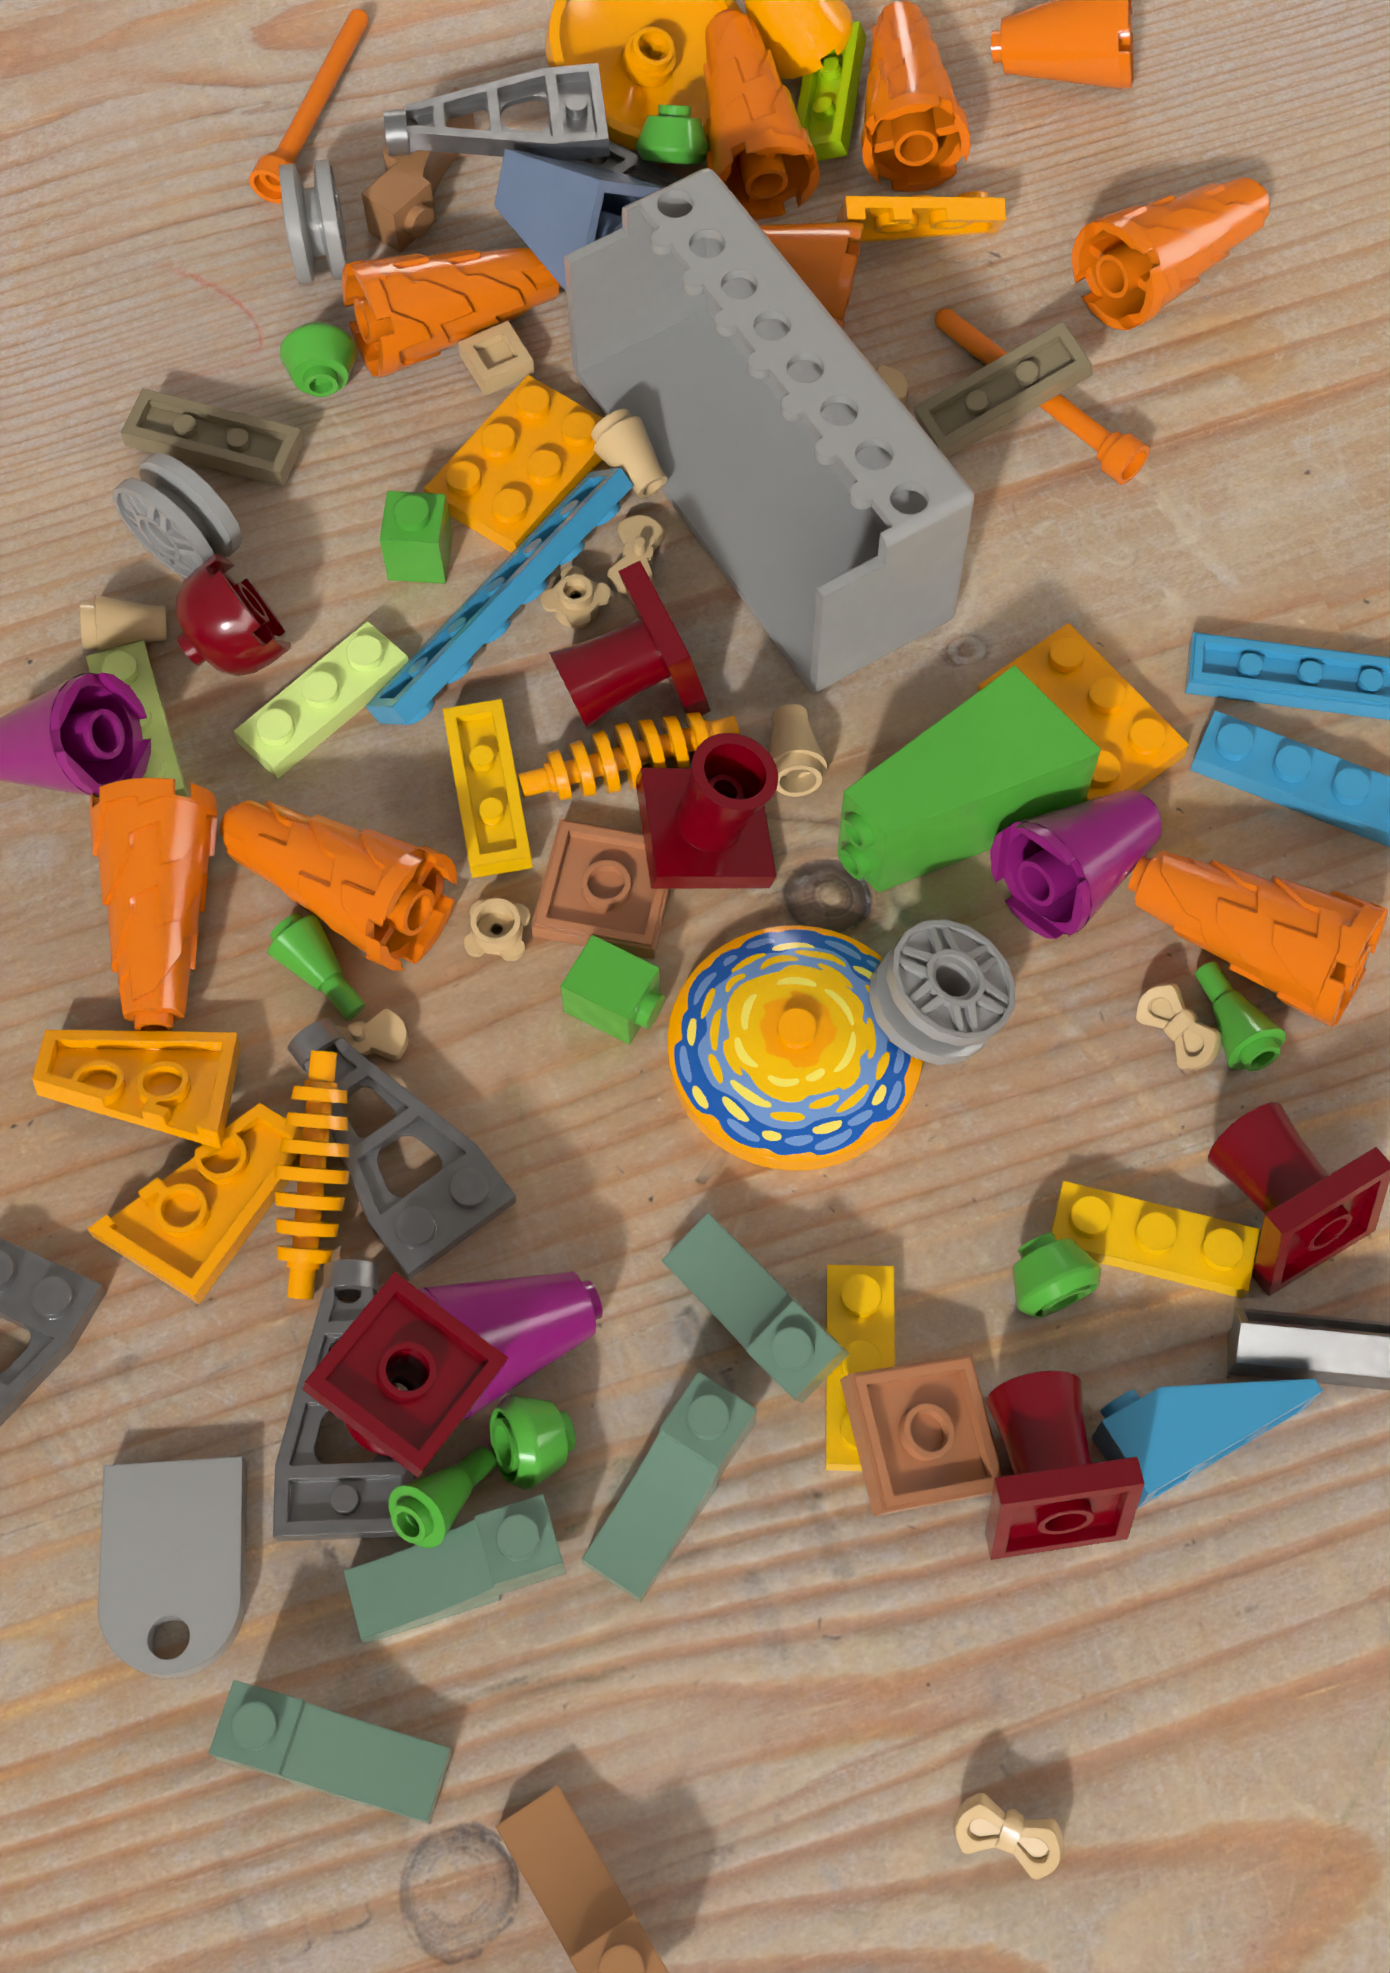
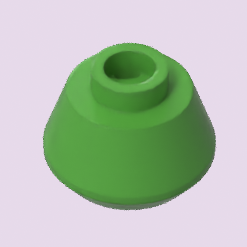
(673, 137)
(318, 358)
(1053, 1275)
(530, 1439)

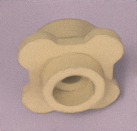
(575, 612)
(491, 913)

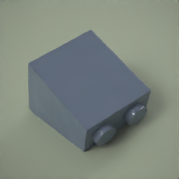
(562, 203)

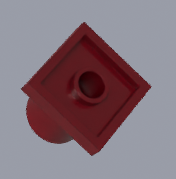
(630, 658)
(710, 819)
(1304, 1207)
(410, 1343)
(1055, 1490)

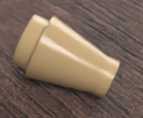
(625, 444)
(118, 622)
(796, 752)

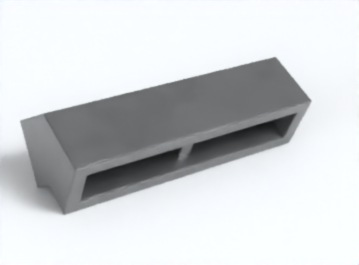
(1309, 1348)

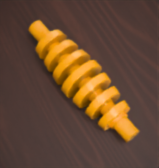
(627, 756)
(304, 1254)

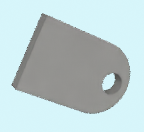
(173, 1555)

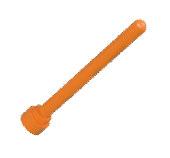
(265, 175)
(1119, 454)

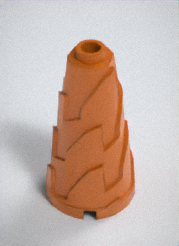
(910, 114)
(753, 121)
(1158, 250)
(423, 304)
(356, 881)
(154, 885)
(1271, 931)

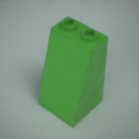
(963, 783)

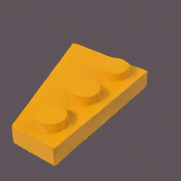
(923, 216)
(144, 1077)
(205, 1209)

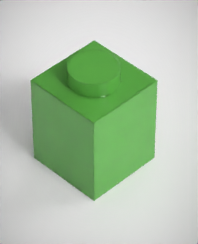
(416, 537)
(612, 990)

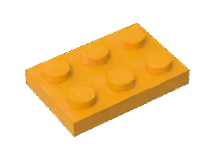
(519, 464)
(1088, 690)

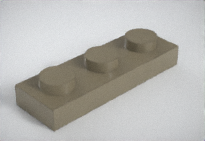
(1004, 390)
(213, 437)

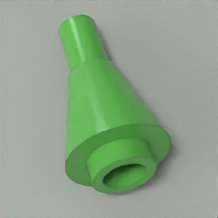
(307, 952)
(1248, 1035)
(428, 1506)

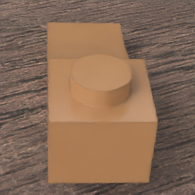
(401, 200)
(577, 1889)

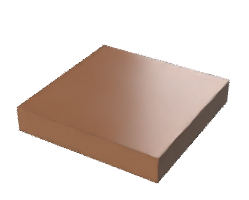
(601, 889)
(921, 1434)

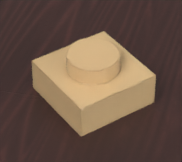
(496, 358)

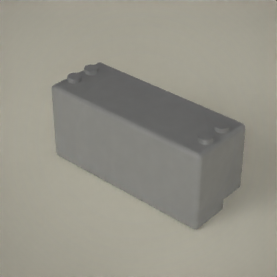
(769, 430)

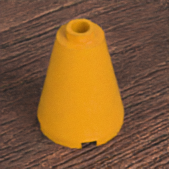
(801, 32)

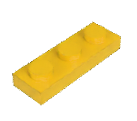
(487, 788)
(1157, 1239)
(864, 1324)

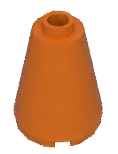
(1069, 42)
(821, 258)

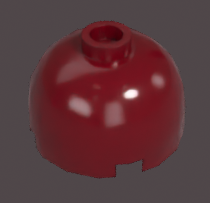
(226, 621)

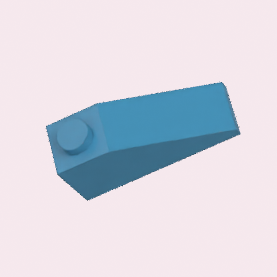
(1194, 1426)

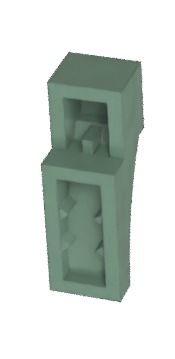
(755, 1308)
(670, 1486)
(464, 1572)
(330, 1752)

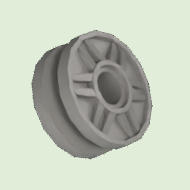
(313, 220)
(176, 514)
(942, 992)

